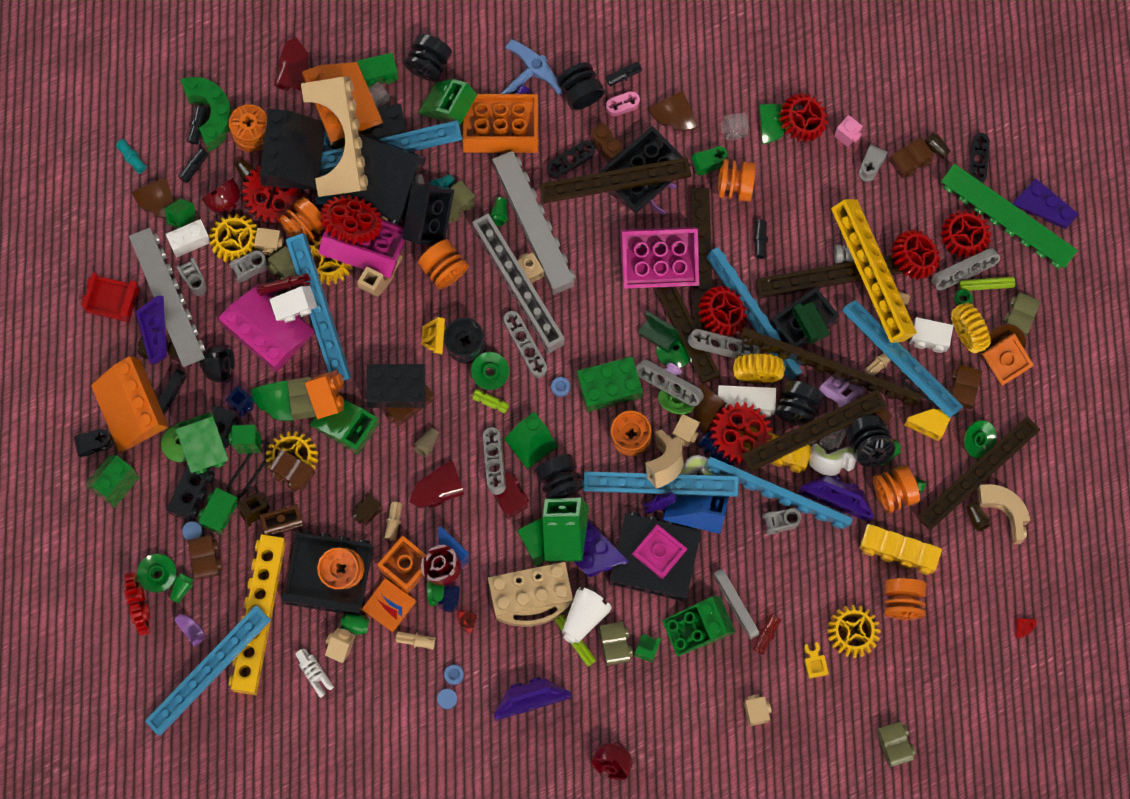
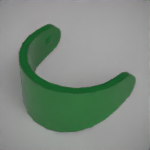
(434, 593)

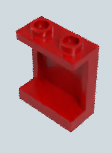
(110, 298)

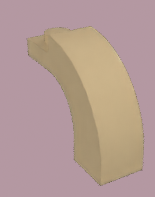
(375, 282)
(670, 464)
(1007, 501)

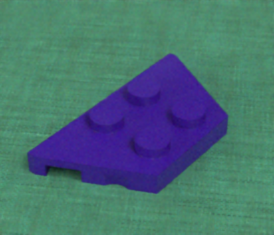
(598, 553)

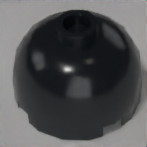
(217, 363)

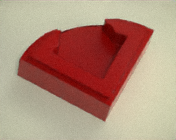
(1024, 627)

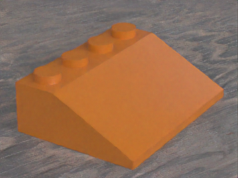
(366, 109)
(501, 124)
(129, 404)

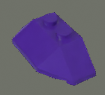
(839, 495)
(530, 697)

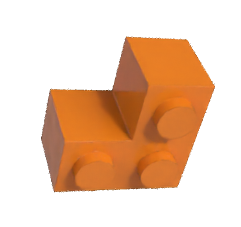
(324, 393)

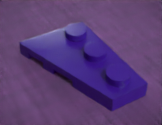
(1044, 203)
(152, 326)

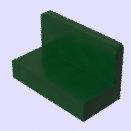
(810, 322)
(659, 332)

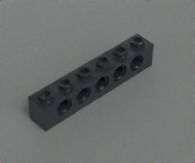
(185, 488)

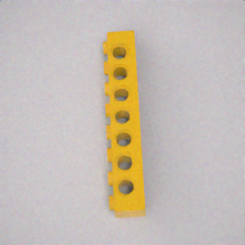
(874, 271)
(265, 545)

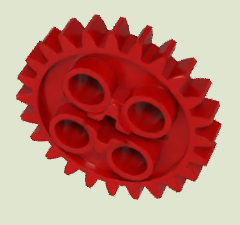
(254, 188)
(351, 219)
(747, 417)
(136, 599)

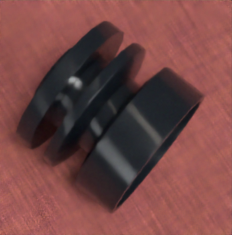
(428, 57)
(580, 86)
(460, 331)
(799, 403)
(870, 441)
(557, 473)

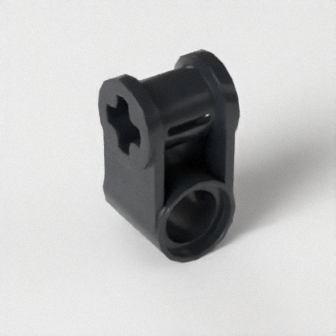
(89, 443)

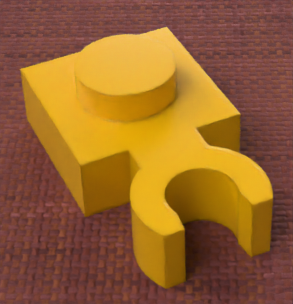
(815, 664)

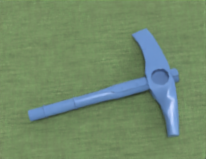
(535, 66)

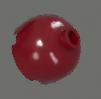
(223, 197)
(441, 565)
(614, 760)

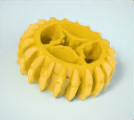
(228, 242)
(324, 266)
(970, 327)
(758, 368)
(295, 449)
(861, 636)

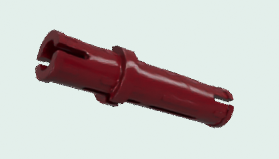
(289, 283)

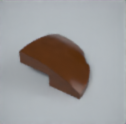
(674, 112)
(154, 197)
(708, 408)

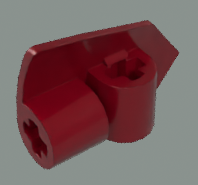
(291, 65)
(437, 487)

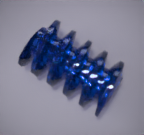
(707, 443)

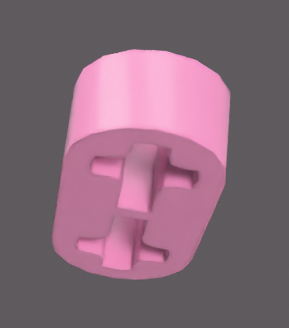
(623, 107)

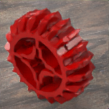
(796, 124)
(978, 228)
(911, 252)
(717, 319)

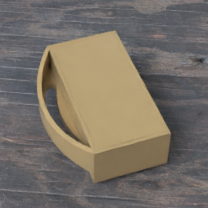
(530, 594)

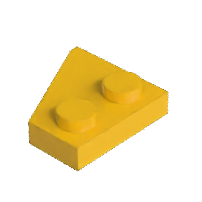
(433, 335)

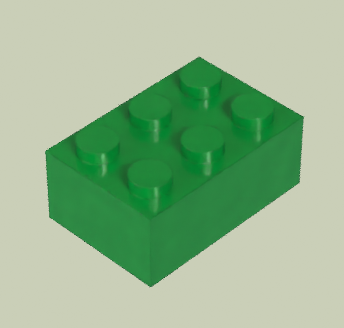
(609, 384)

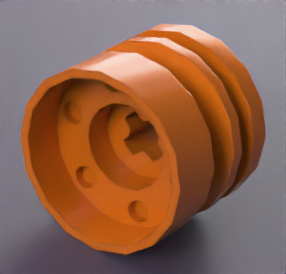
(252, 137)
(737, 180)
(303, 221)
(443, 264)
(631, 422)
(894, 489)
(330, 568)
(905, 595)

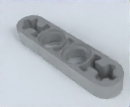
(948, 278)
(723, 342)
(523, 345)
(646, 369)
(491, 461)
(736, 604)

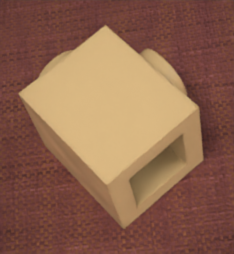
(268, 241)
(531, 267)
(686, 430)
(339, 644)
(757, 710)

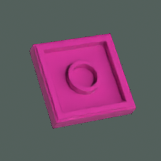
(659, 551)

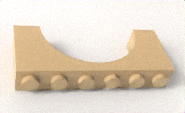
(338, 97)

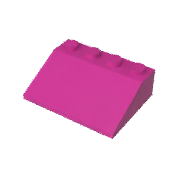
(378, 254)
(659, 257)
(256, 327)

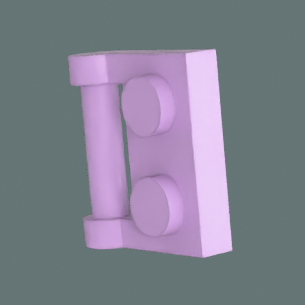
(834, 388)

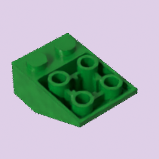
(448, 101)
(348, 427)
(564, 529)
(699, 625)

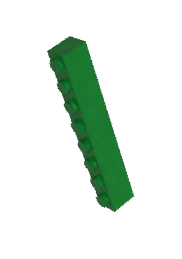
(1009, 216)

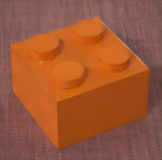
(403, 564)

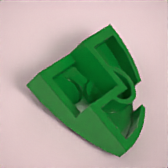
(770, 123)
(274, 400)
(533, 539)

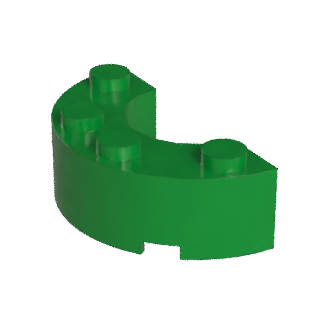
(211, 95)

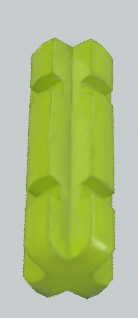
(490, 401)

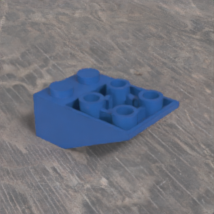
(698, 512)

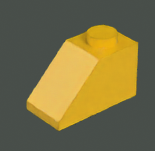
(929, 423)

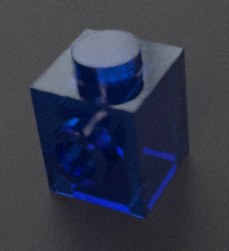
(240, 401)
(450, 599)

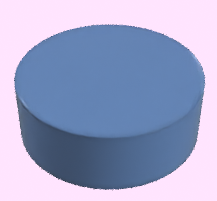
(560, 387)
(192, 530)
(453, 674)
(447, 699)

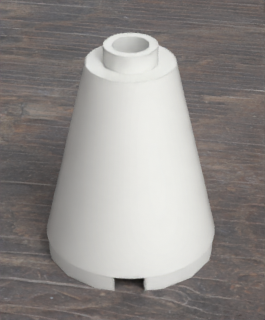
(584, 615)

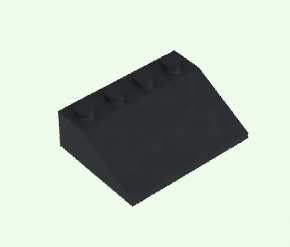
(647, 149)
(292, 150)

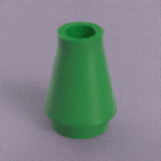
(499, 212)
(181, 586)

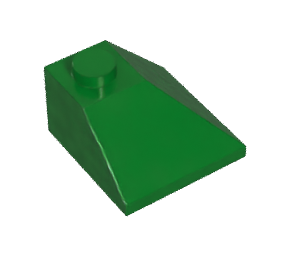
(530, 440)

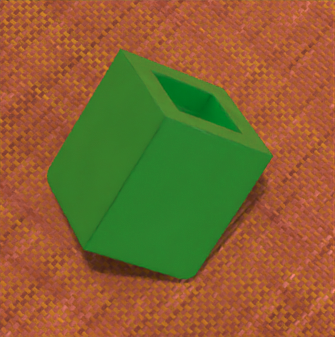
(180, 213)
(647, 648)

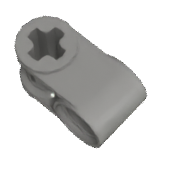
(872, 161)
(247, 265)
(191, 274)
(780, 520)

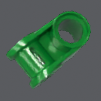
(707, 161)

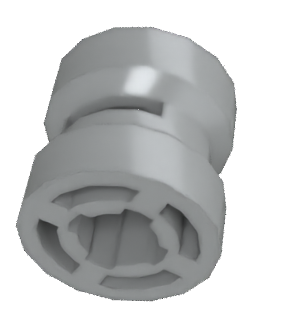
(842, 253)

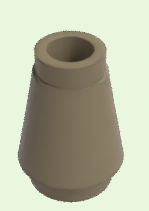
(426, 442)

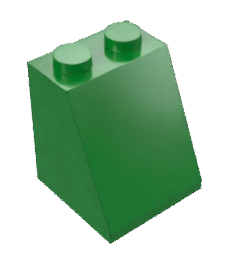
(201, 443)
(112, 480)

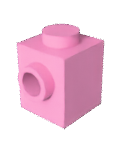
(848, 131)

